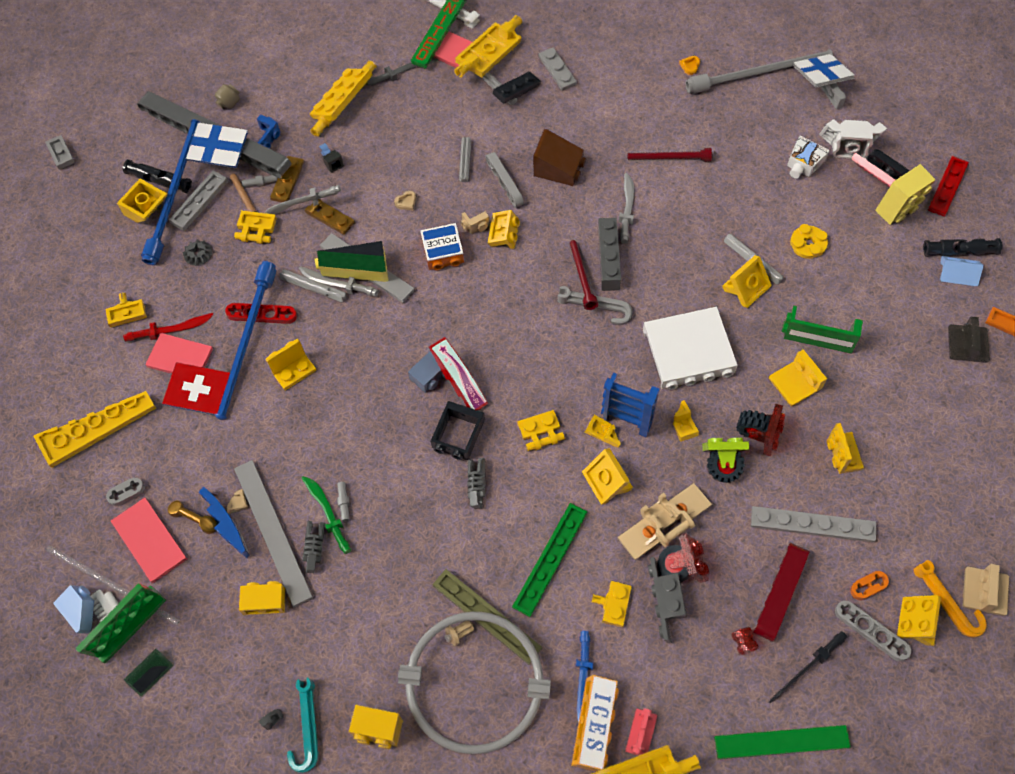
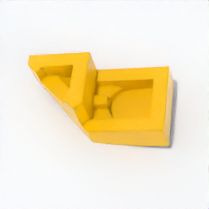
(684, 424)
(603, 431)

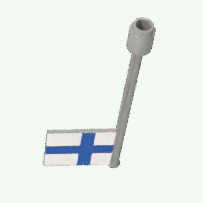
(817, 68)

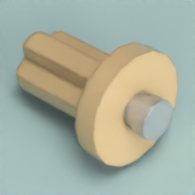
(458, 632)

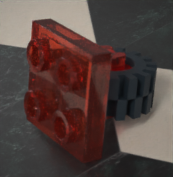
(763, 427)

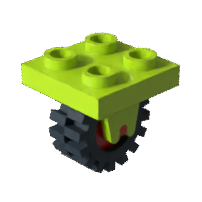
(726, 460)

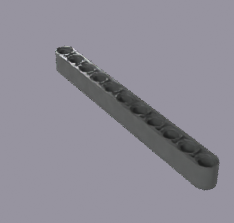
(180, 118)

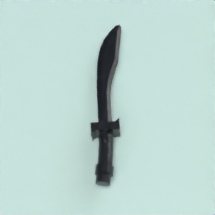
(820, 655)

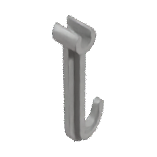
(566, 295)

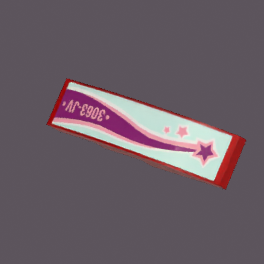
(457, 374)

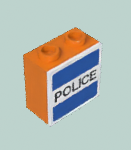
(442, 247)

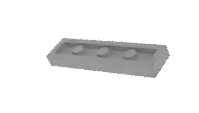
(198, 200)

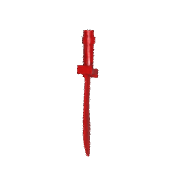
(153, 331)

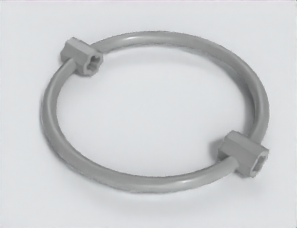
(411, 675)

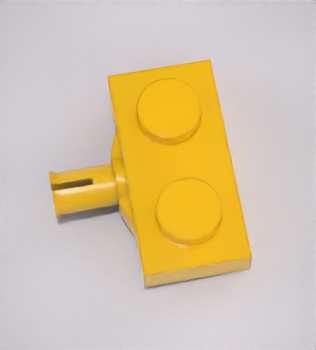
(125, 311)
(614, 603)

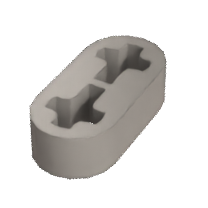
(125, 492)

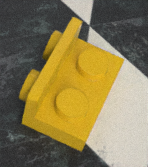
(504, 229)

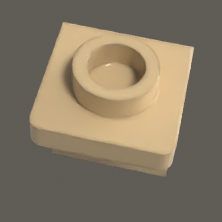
(475, 224)

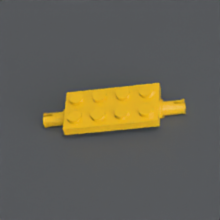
(489, 48)
(340, 96)
(654, 762)

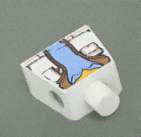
(806, 157)

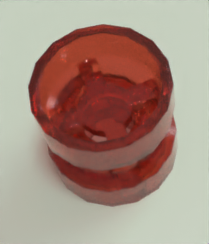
(744, 639)

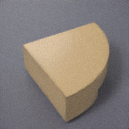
(237, 502)

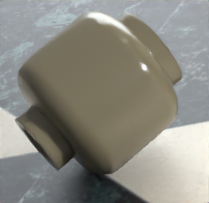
(227, 96)

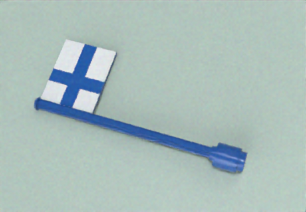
(204, 145)

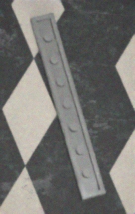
(273, 534)

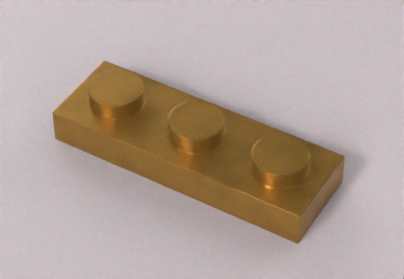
(285, 184)

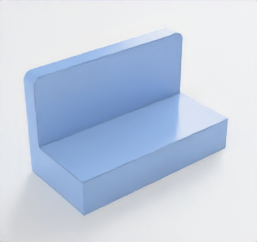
(961, 271)

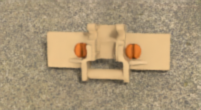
(661, 515)

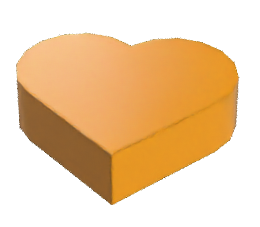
(690, 64)

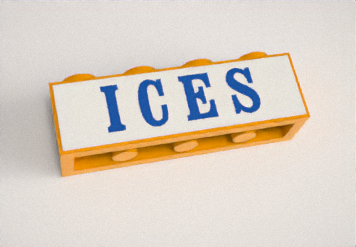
(595, 723)

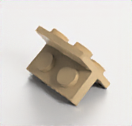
(986, 590)

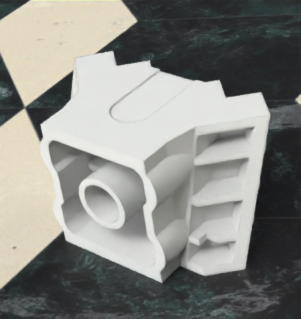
(851, 137)

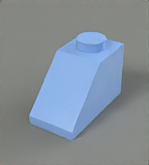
(76, 608)

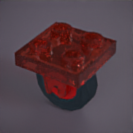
(684, 560)

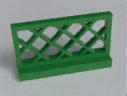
(122, 623)

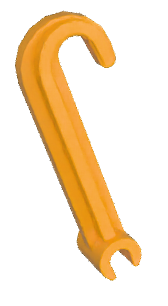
(926, 572)

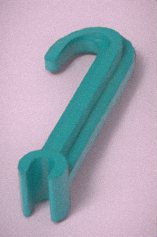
(308, 728)

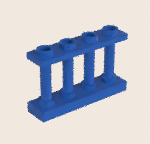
(645, 410)

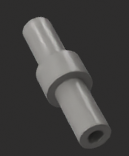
(259, 181)
(343, 501)

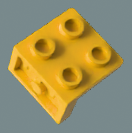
(290, 364)
(798, 379)
(845, 450)

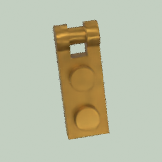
(330, 217)

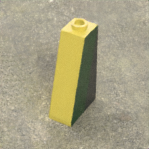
(358, 261)

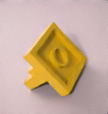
(748, 282)
(606, 477)

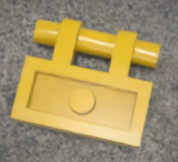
(255, 221)
(539, 425)

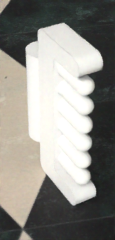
(105, 600)

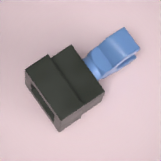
(332, 160)

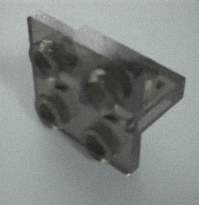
(969, 341)

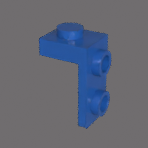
(272, 130)

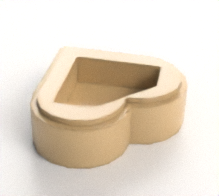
(406, 201)

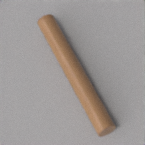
(242, 193)

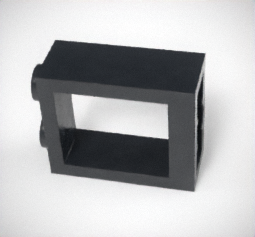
(463, 413)

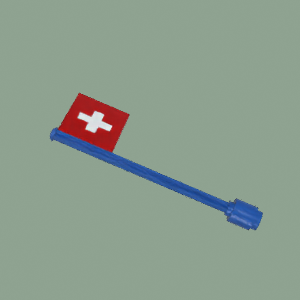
(210, 389)

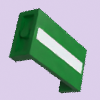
(821, 335)

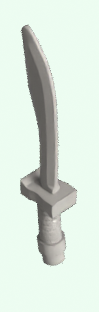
(312, 196)
(627, 218)
(350, 286)

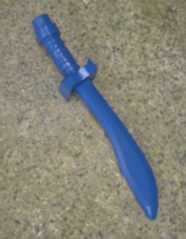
(584, 665)

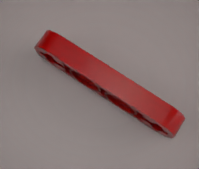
(261, 317)

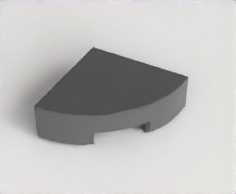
(269, 721)

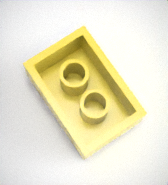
(905, 195)

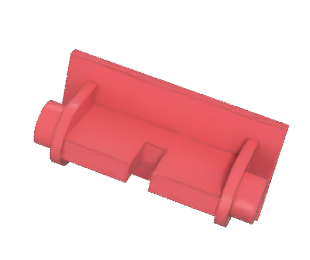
(641, 732)

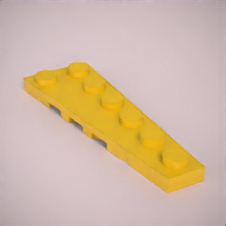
(68, 440)

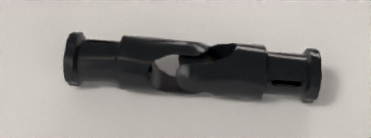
(154, 175)
(975, 246)

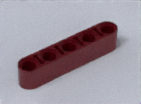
(781, 592)

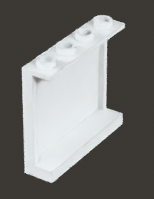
(690, 348)

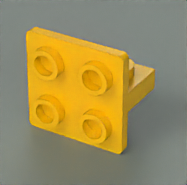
(919, 618)

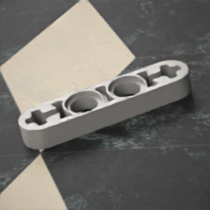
(504, 179)
(873, 629)

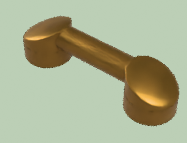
(206, 523)

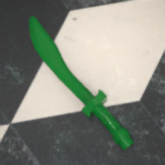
(334, 525)

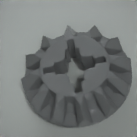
(202, 256)

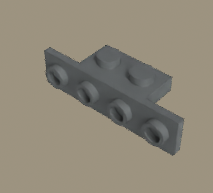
(669, 598)

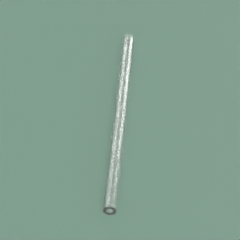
(105, 581)

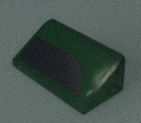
(148, 672)

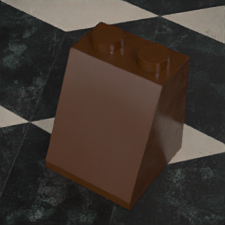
(557, 159)

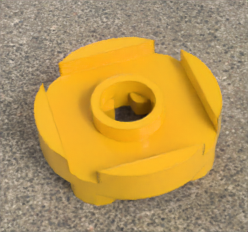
(813, 233)

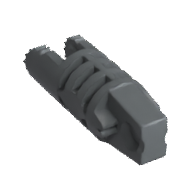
(476, 483)
(313, 546)

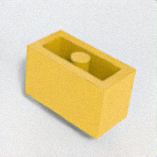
(262, 598)

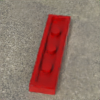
(948, 186)

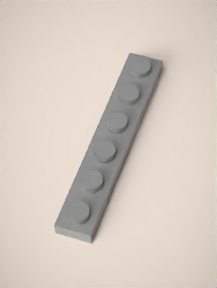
(813, 524)

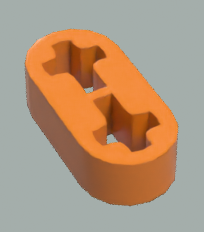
(866, 581)

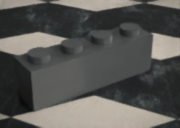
(609, 254)

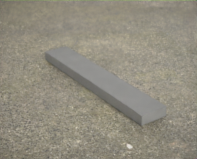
(394, 287)

